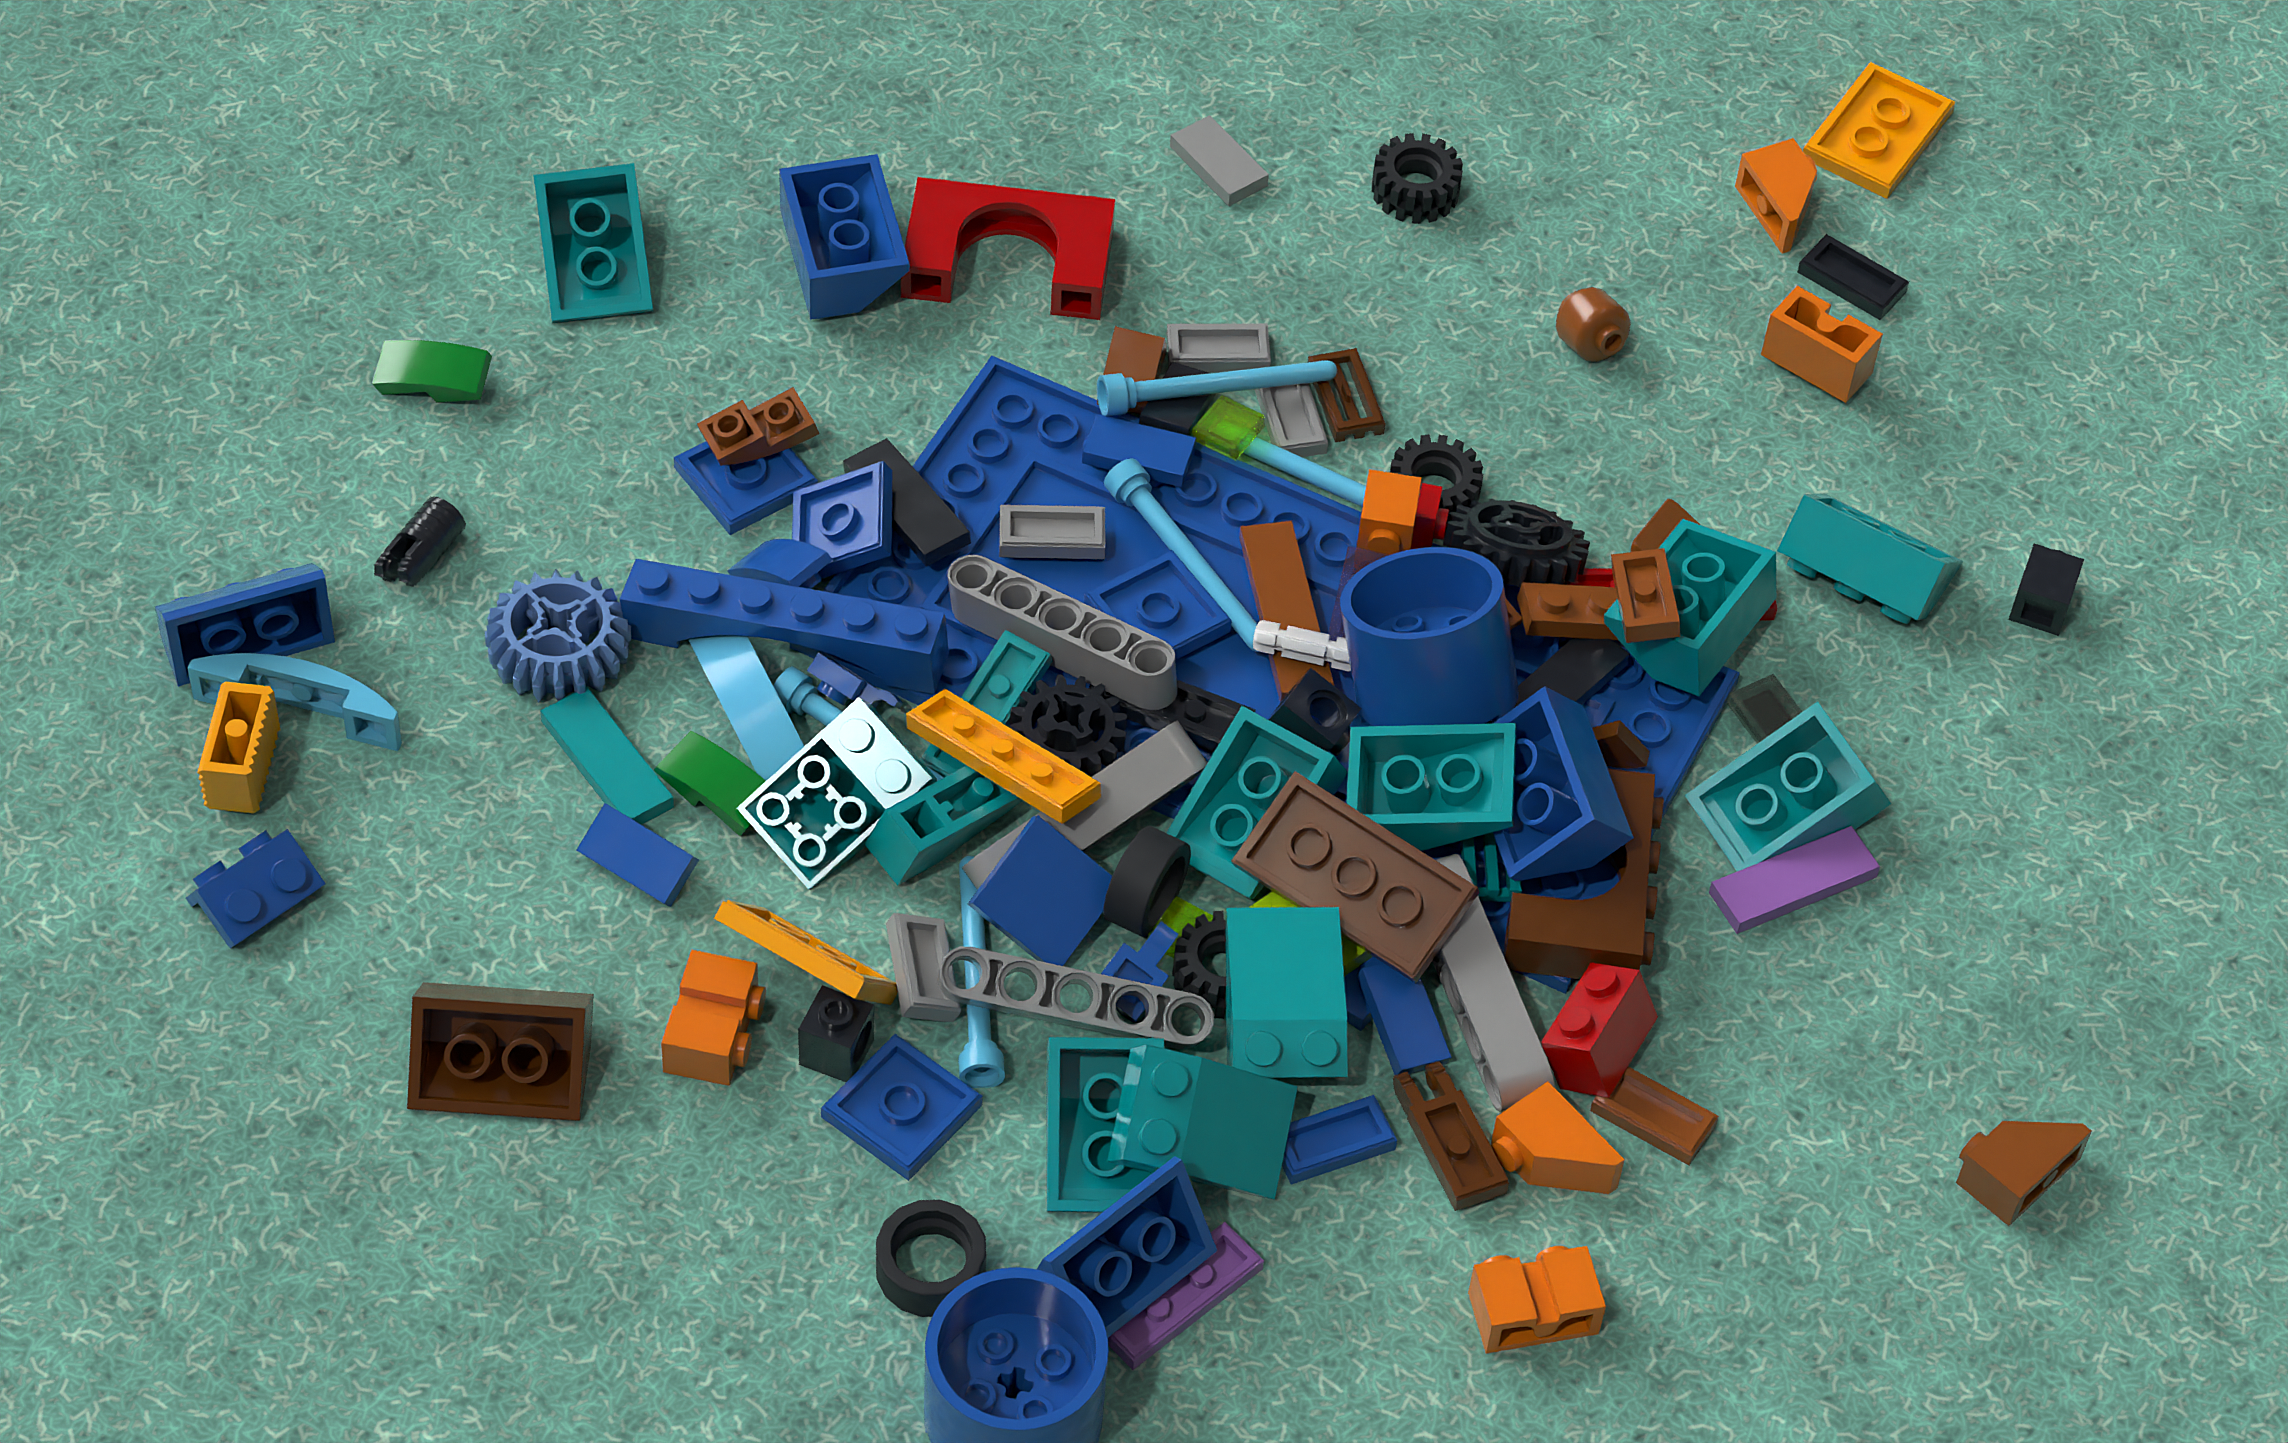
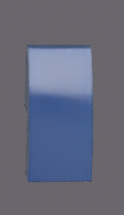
(783, 563)

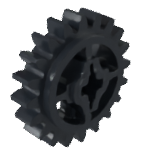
(1520, 541)

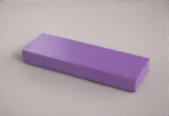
(1794, 879)
(1188, 1299)

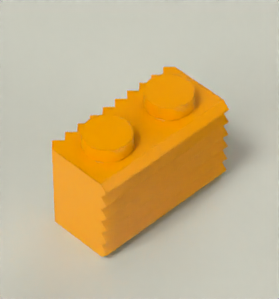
(239, 747)

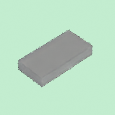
(1219, 160)
(1219, 346)
(1293, 419)
(1052, 531)
(917, 953)

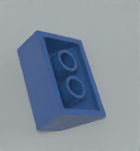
(841, 233)
(257, 616)
(1562, 792)
(1136, 1246)

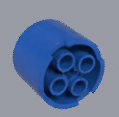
(1429, 639)
(1020, 1338)

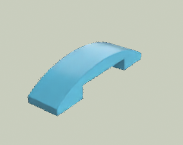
(306, 686)
(749, 701)

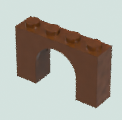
(1609, 929)

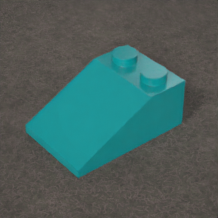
(593, 243)
(1434, 779)
(1240, 787)
(1768, 810)
(1286, 992)
(1081, 1113)
(1209, 1114)

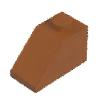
(2019, 1163)

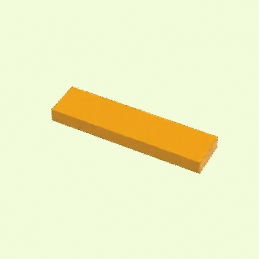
(1004, 756)

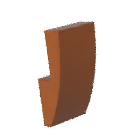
(751, 434)

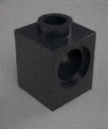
(2046, 589)
(1321, 699)
(836, 1034)

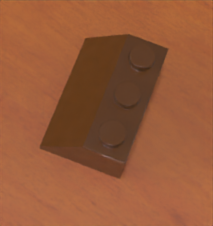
(499, 1051)

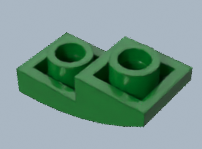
(439, 368)
(710, 775)

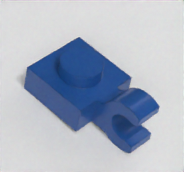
(841, 683)
(1140, 967)

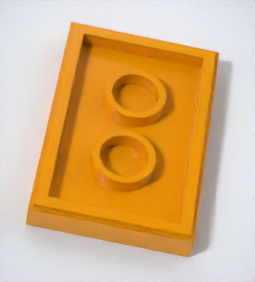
(1878, 130)
(807, 952)

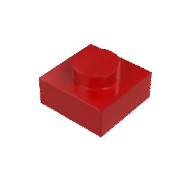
(1429, 519)

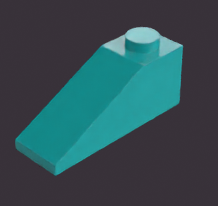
(936, 822)

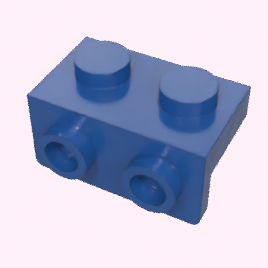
(256, 888)

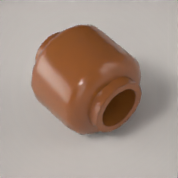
(1592, 324)

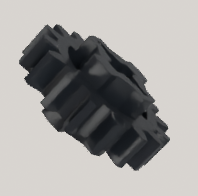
(1072, 723)

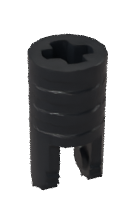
(420, 542)

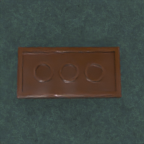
(1331, 855)

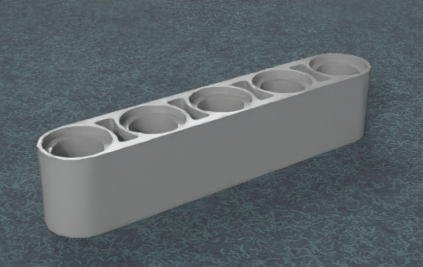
(1075, 634)
(1127, 791)
(1046, 1002)
(1489, 1006)

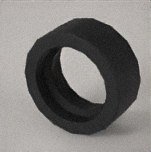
(1146, 880)
(926, 1218)

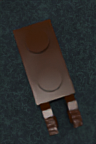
(1451, 1139)

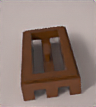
(1355, 424)

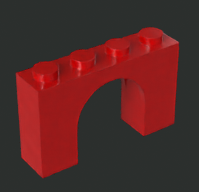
(957, 214)

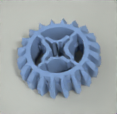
(554, 650)

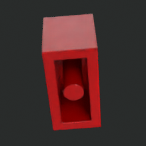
(1599, 1029)

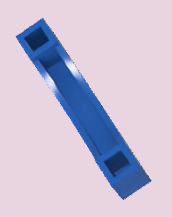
(888, 639)

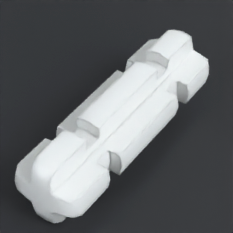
(1301, 645)

